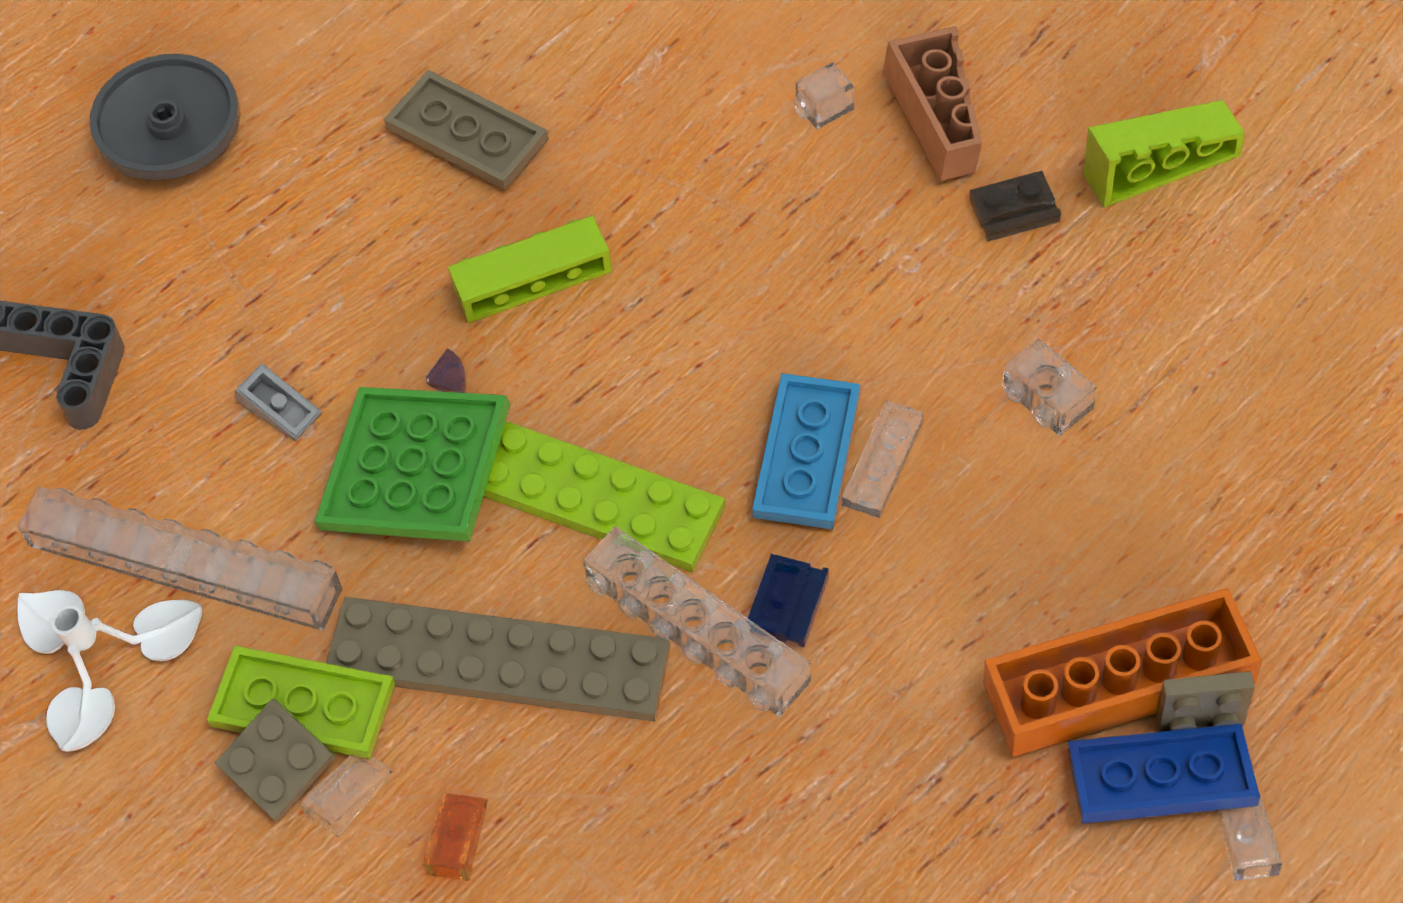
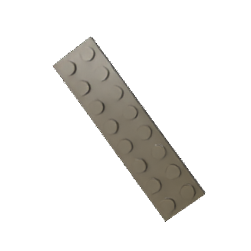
(503, 658)

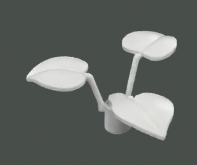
(59, 617)

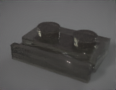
(1015, 205)

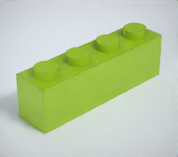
(530, 269)

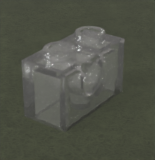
(1040, 368)

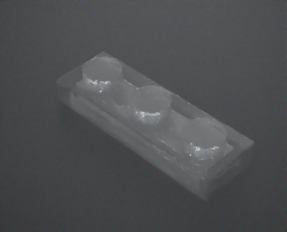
(882, 459)

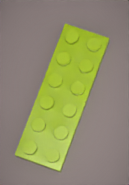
(600, 493)

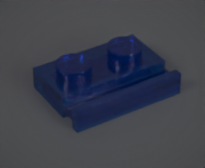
(788, 598)

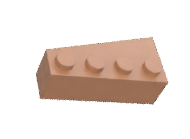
(935, 97)

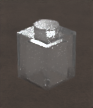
(824, 96)

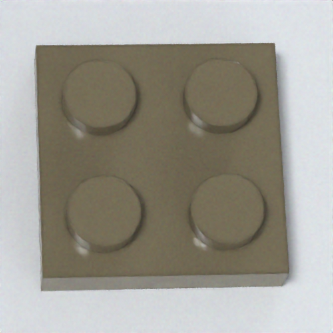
(1204, 701)
(275, 759)

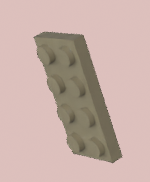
(466, 129)

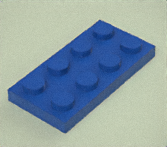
(1162, 773)

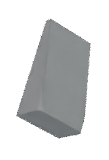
(276, 402)

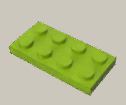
(332, 701)

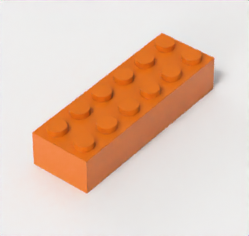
(1114, 670)

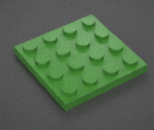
(413, 463)

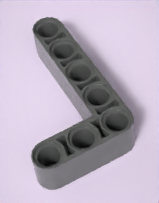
(83, 338)

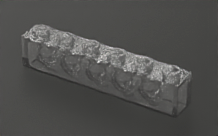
(622, 556)

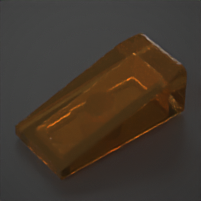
(455, 837)

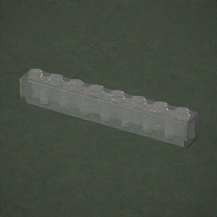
(181, 557)

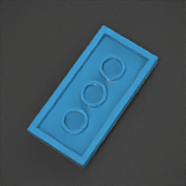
(806, 451)

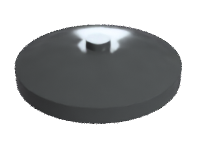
(165, 116)

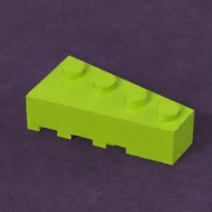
(1158, 149)

